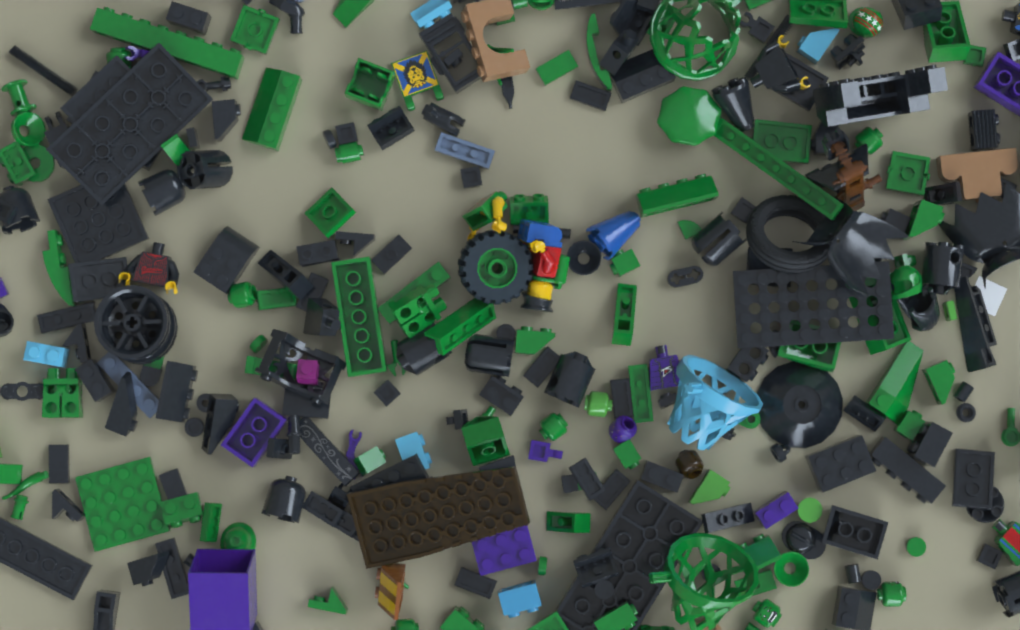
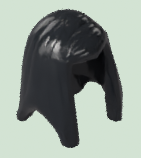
(922, 309)

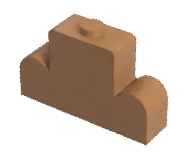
(978, 171)

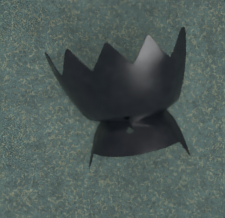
(987, 229)
(860, 241)

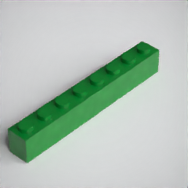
(182, 48)

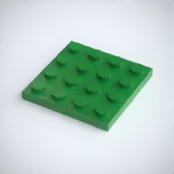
(122, 504)

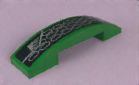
(602, 75)

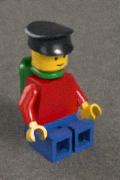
(547, 262)

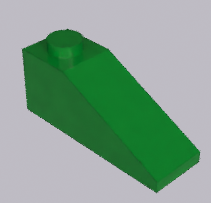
(624, 314)

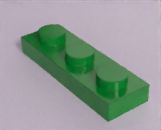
(640, 393)

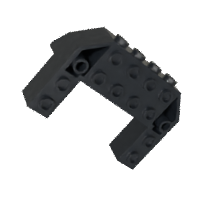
(878, 95)

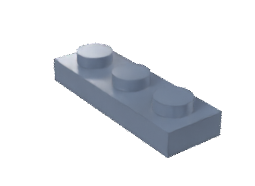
(464, 150)

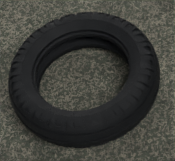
(771, 254)

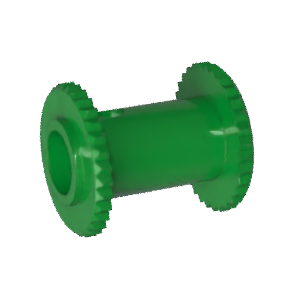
(18, 97)

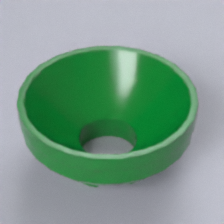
(34, 126)
(801, 569)

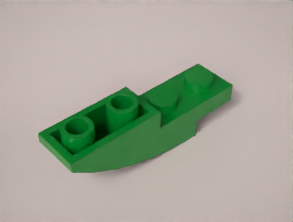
(54, 263)

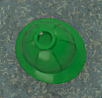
(238, 537)

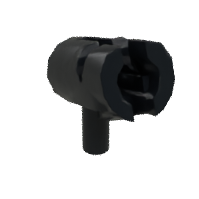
(441, 118)

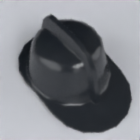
(803, 539)

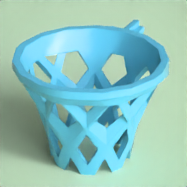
(700, 401)

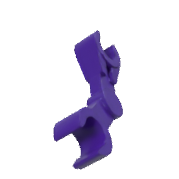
(352, 446)

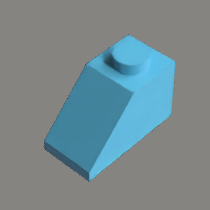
(816, 43)

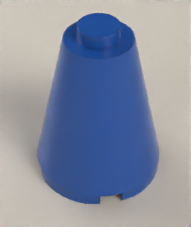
(613, 232)

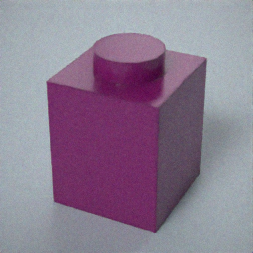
(307, 372)

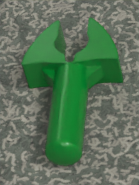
(391, 367)

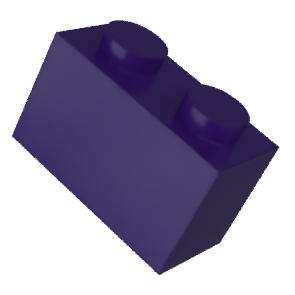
(775, 510)

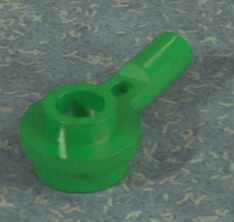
(1010, 435)

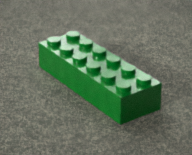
(359, 316)

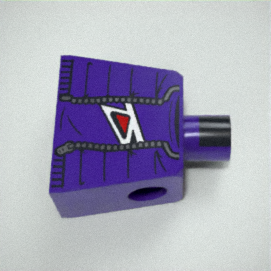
(663, 369)

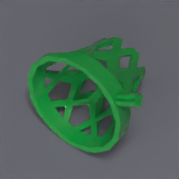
(731, 18)
(687, 593)

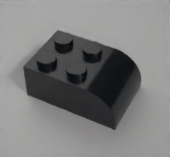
(226, 259)
(854, 532)

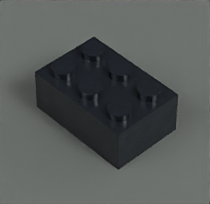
(840, 463)

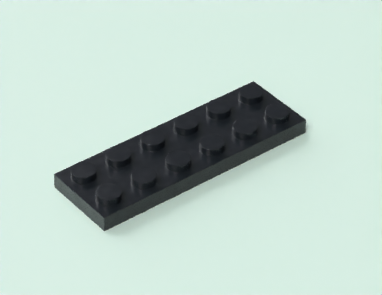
(41, 560)

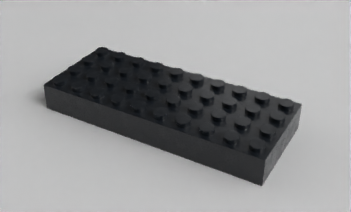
(639, 544)

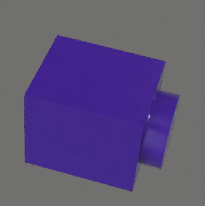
(223, 589)

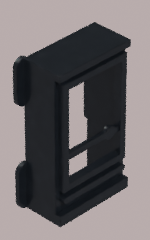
(436, 34)

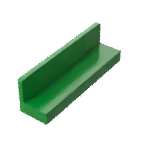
(461, 325)

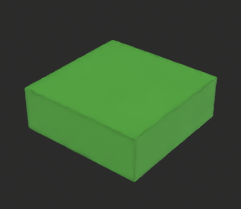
(949, 310)

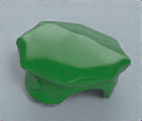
(689, 116)

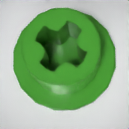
(809, 510)

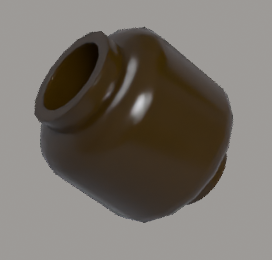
(689, 464)

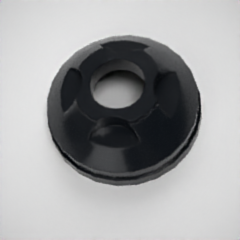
(591, 250)

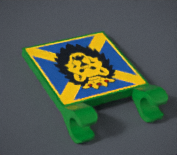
(415, 76)

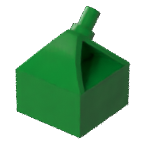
(485, 438)

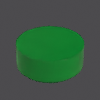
(258, 343)
(915, 546)
(542, 565)

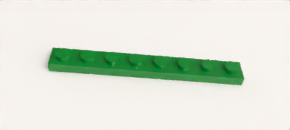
(778, 169)

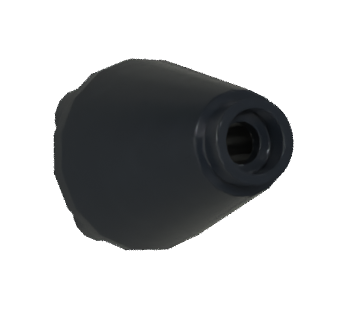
(736, 102)

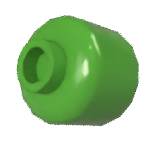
(597, 404)

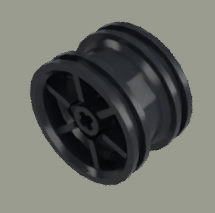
(149, 348)

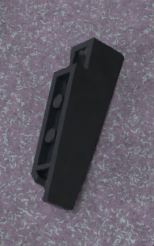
(975, 327)

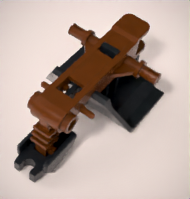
(846, 174)

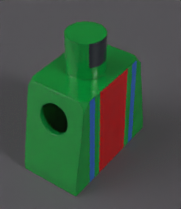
(1008, 540)

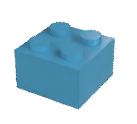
(519, 598)

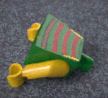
(487, 211)

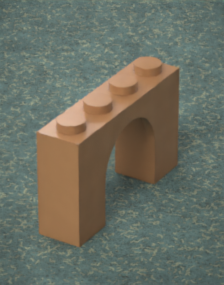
(490, 63)

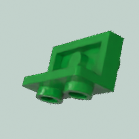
(182, 510)

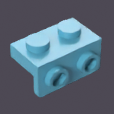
(430, 11)

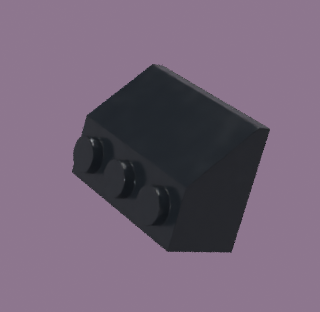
(640, 76)
(176, 392)

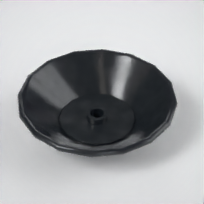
(780, 410)

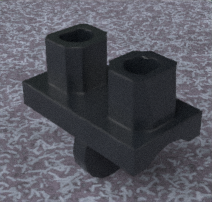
(851, 54)

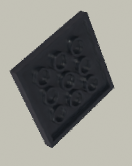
(97, 229)

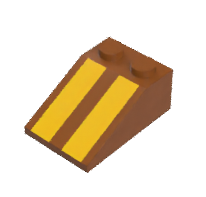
(391, 588)

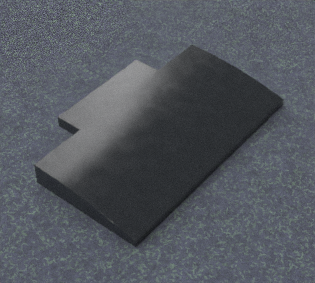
(125, 119)

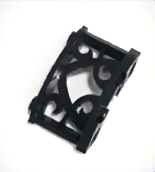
(287, 343)

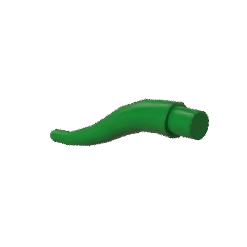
(29, 481)

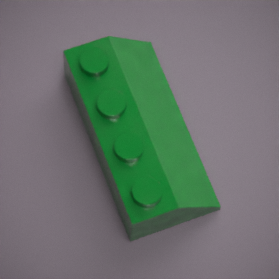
(272, 108)
(676, 196)
(901, 332)

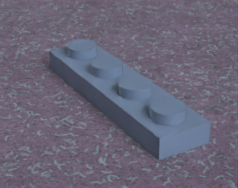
(144, 397)

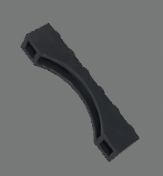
(106, 609)

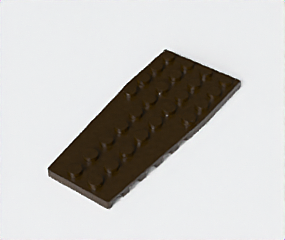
(435, 513)

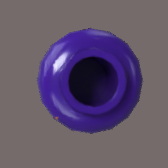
(622, 429)

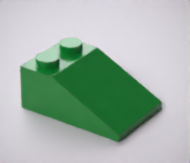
(948, 37)
(819, 356)

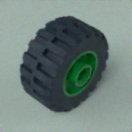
(477, 263)

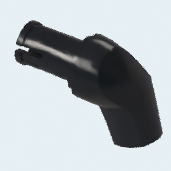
(294, 11)

